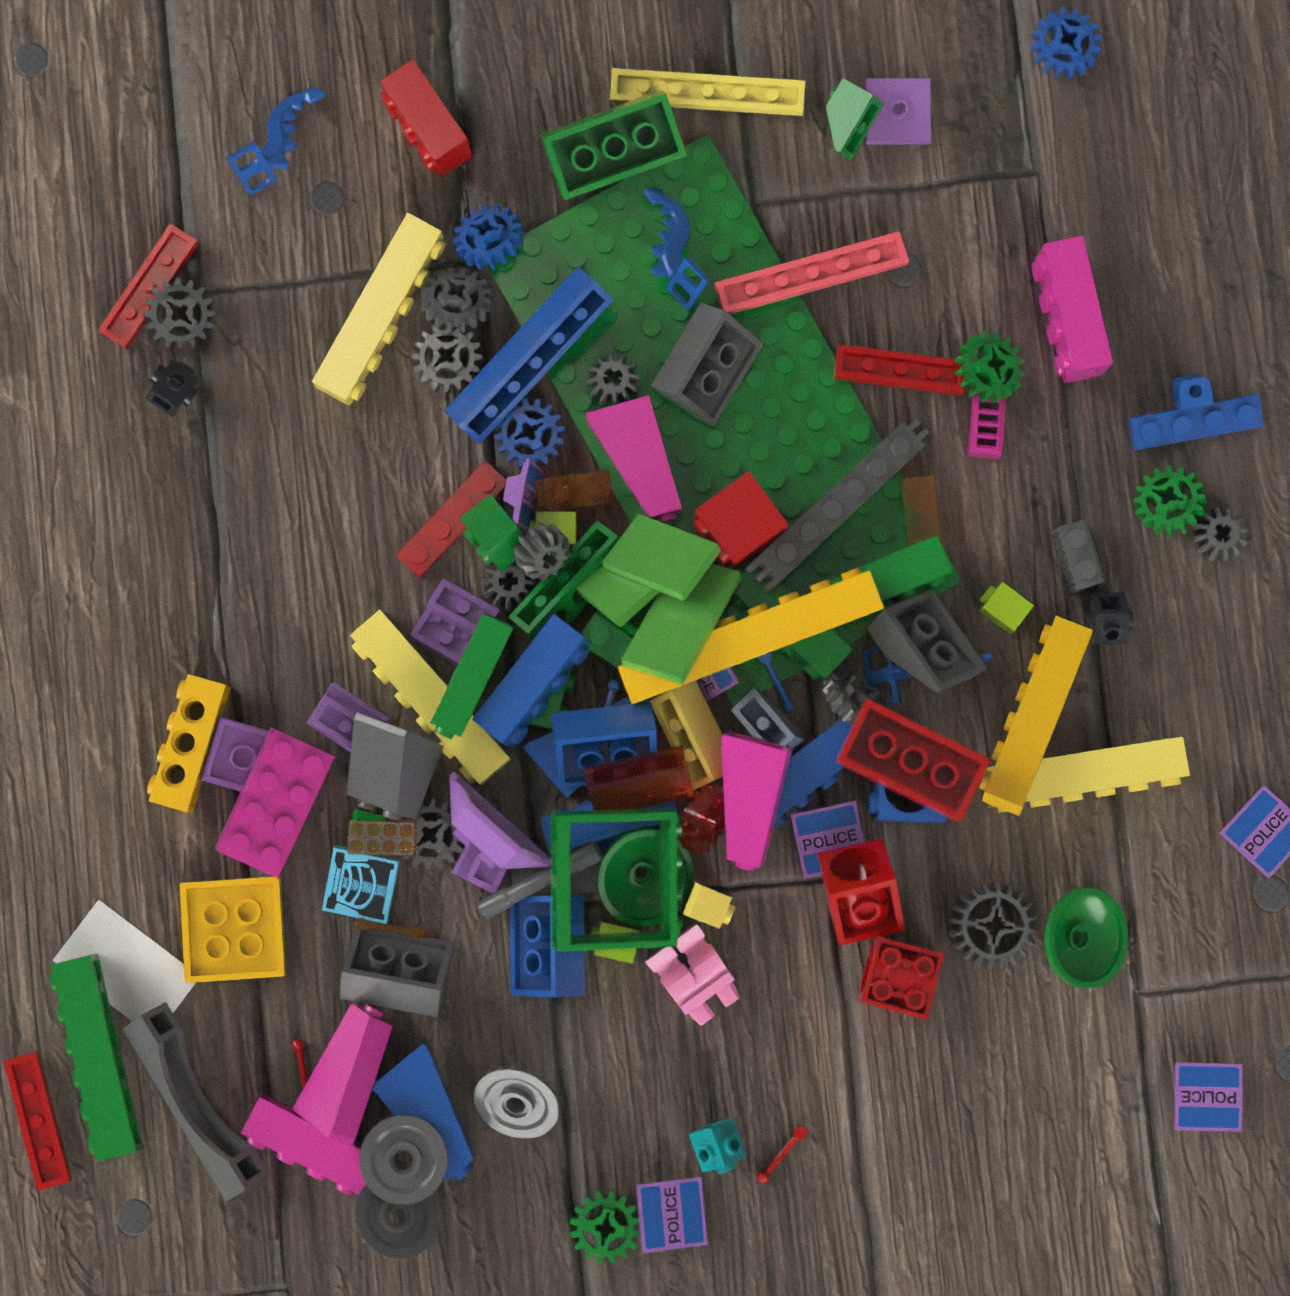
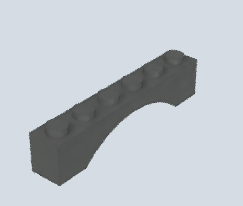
(224, 1154)

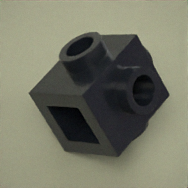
(172, 387)
(1109, 618)

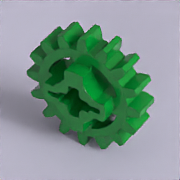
(989, 368)
(1175, 513)
(621, 1229)

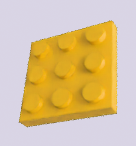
(232, 929)

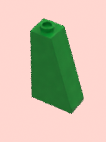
(471, 676)

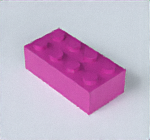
(1072, 310)
(274, 802)

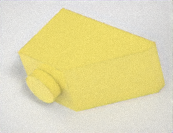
(709, 906)

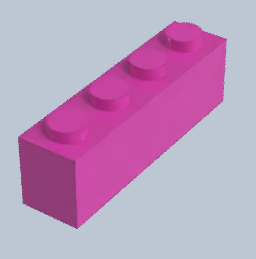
(298, 1141)

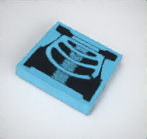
(361, 885)

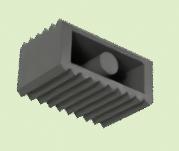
(1078, 556)

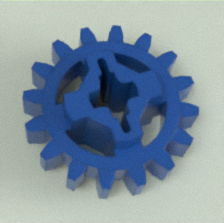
(1060, 30)
(488, 236)
(542, 426)

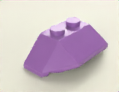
(490, 831)

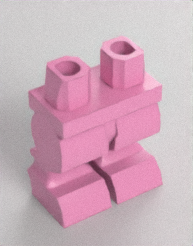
(699, 982)

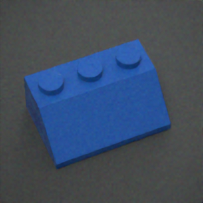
(579, 733)
(534, 963)

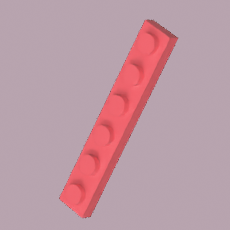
(811, 273)

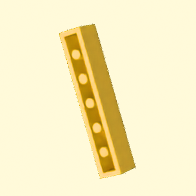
(1036, 716)

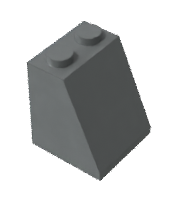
(390, 768)

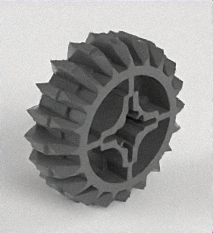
(992, 941)

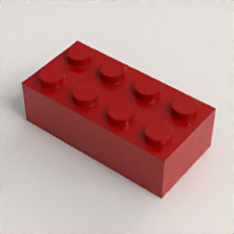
(912, 760)

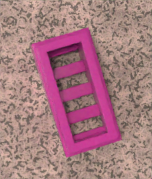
(986, 451)

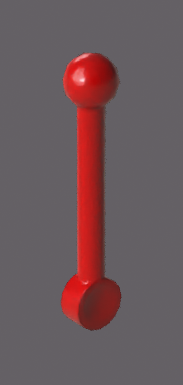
(298, 1046)
(798, 1134)

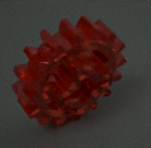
(704, 819)

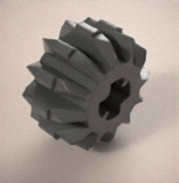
(616, 369)
(1230, 541)
(542, 551)
(509, 596)

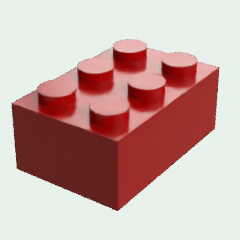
(424, 119)

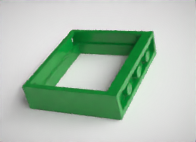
(669, 888)

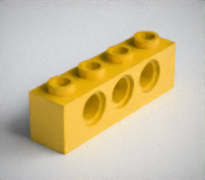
(185, 794)

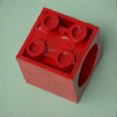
(739, 521)
(861, 891)
(900, 977)

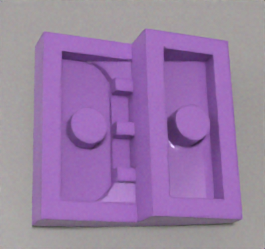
(450, 621)

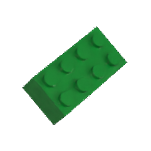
(613, 144)

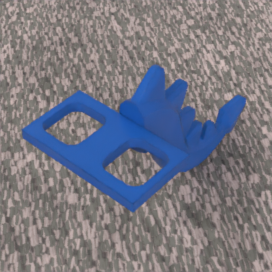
(273, 153)
(670, 252)
(893, 674)

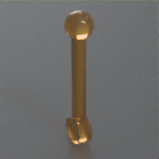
(416, 931)

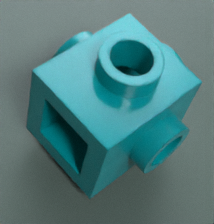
(718, 1146)

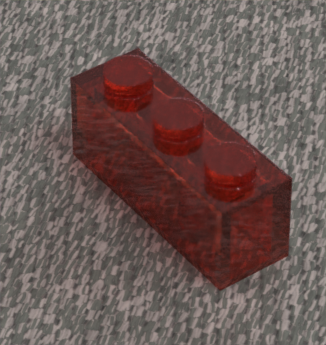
(640, 780)

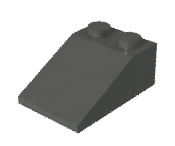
(926, 642)

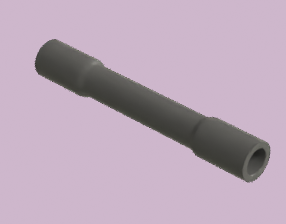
(509, 896)

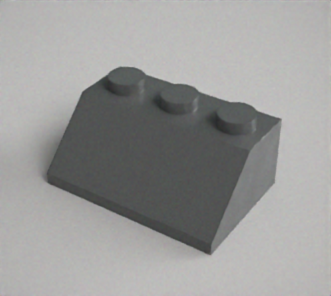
(707, 364)
(396, 971)

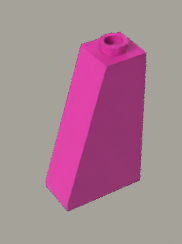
(637, 452)
(752, 793)
(345, 1075)

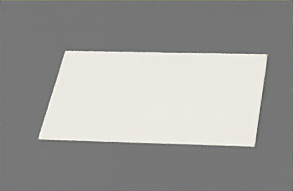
(133, 965)

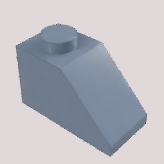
(768, 721)

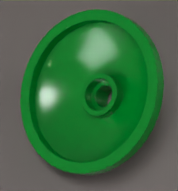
(632, 897)
(1086, 938)

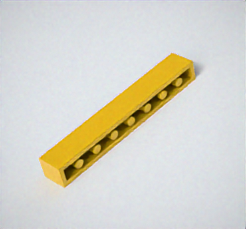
(769, 630)

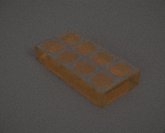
(382, 838)

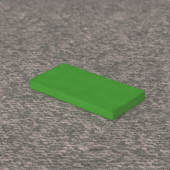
(679, 629)

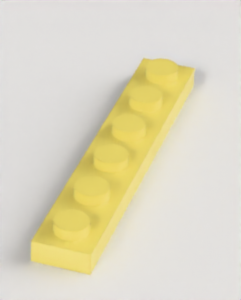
(711, 91)

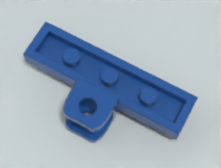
(1194, 415)

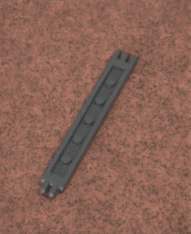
(839, 503)

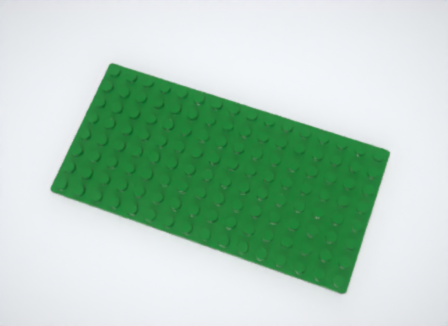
(787, 416)

